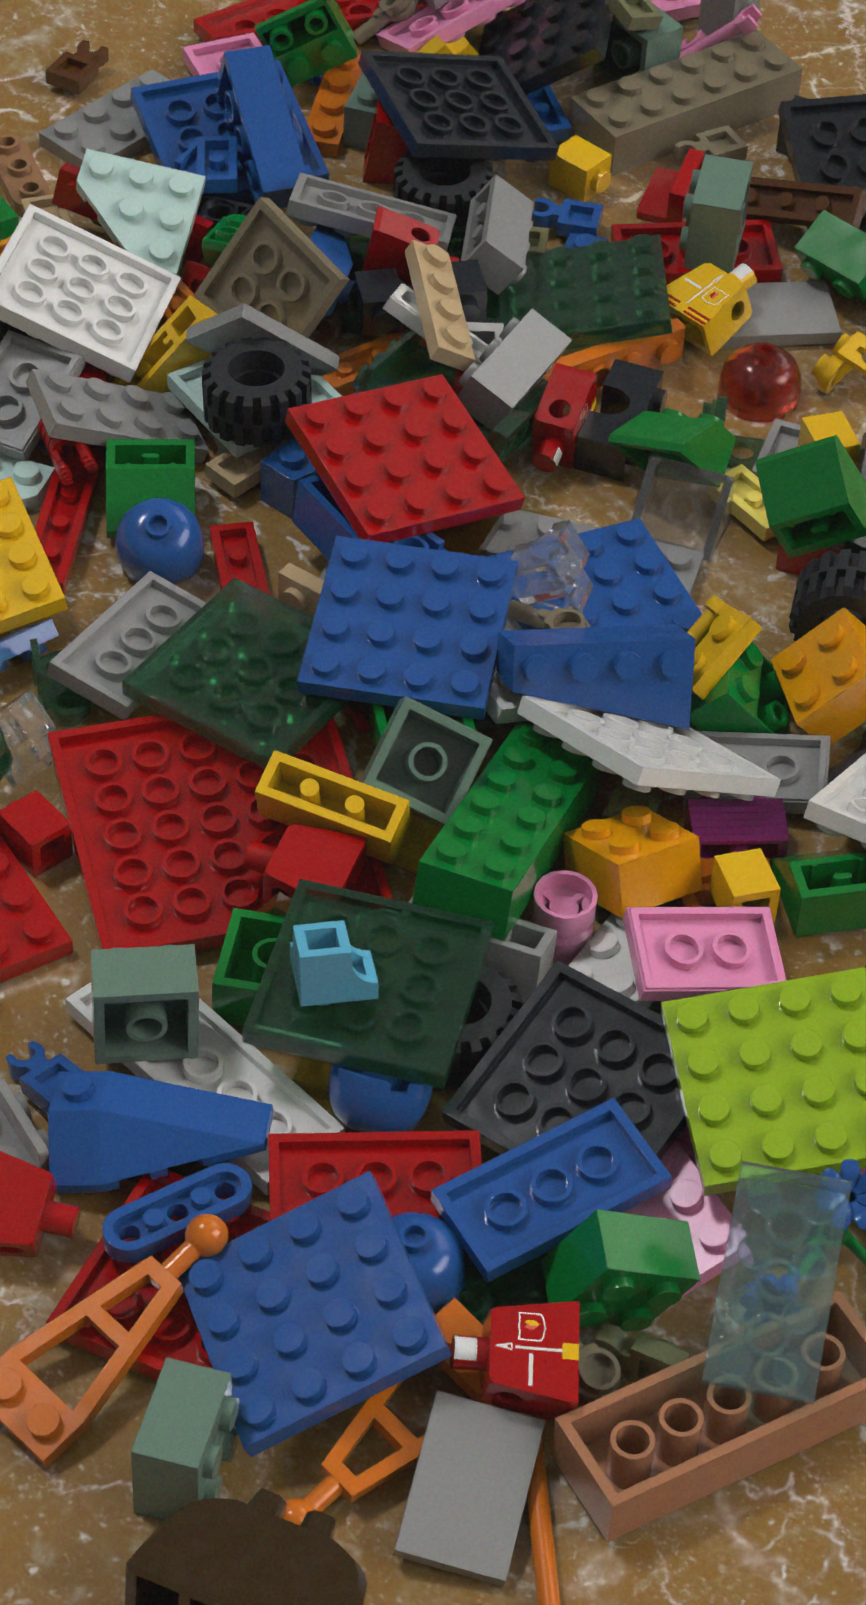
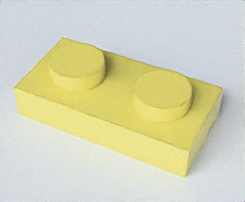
(748, 502)

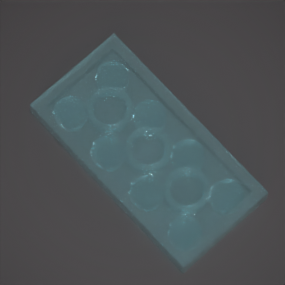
(777, 1282)

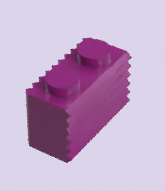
(738, 825)

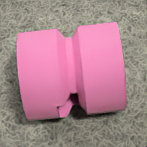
(566, 904)

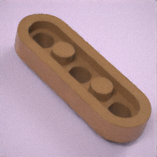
(19, 172)

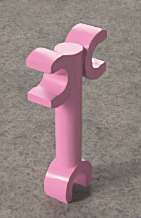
(743, 23)

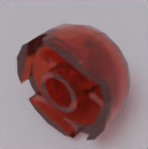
(761, 382)

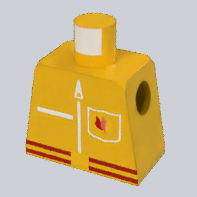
(711, 304)

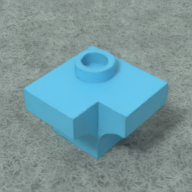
(329, 967)

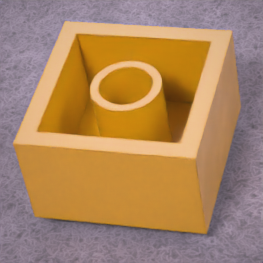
(826, 676)
(635, 859)

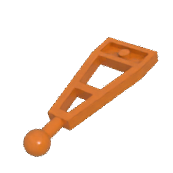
(33, 1410)
(338, 1479)

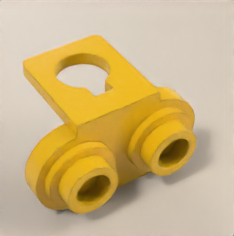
(846, 355)

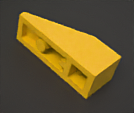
(169, 348)

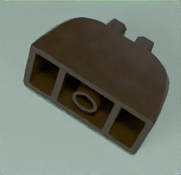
(243, 1556)

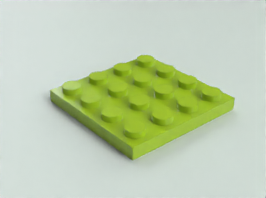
(773, 1075)

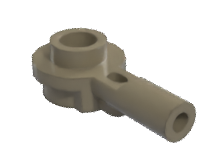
(388, 11)
(547, 619)
(597, 1372)

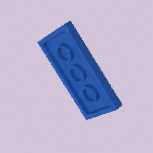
(548, 1187)

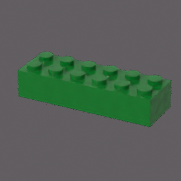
(507, 830)

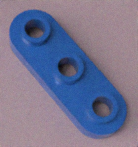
(150, 1216)

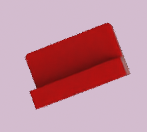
(668, 190)

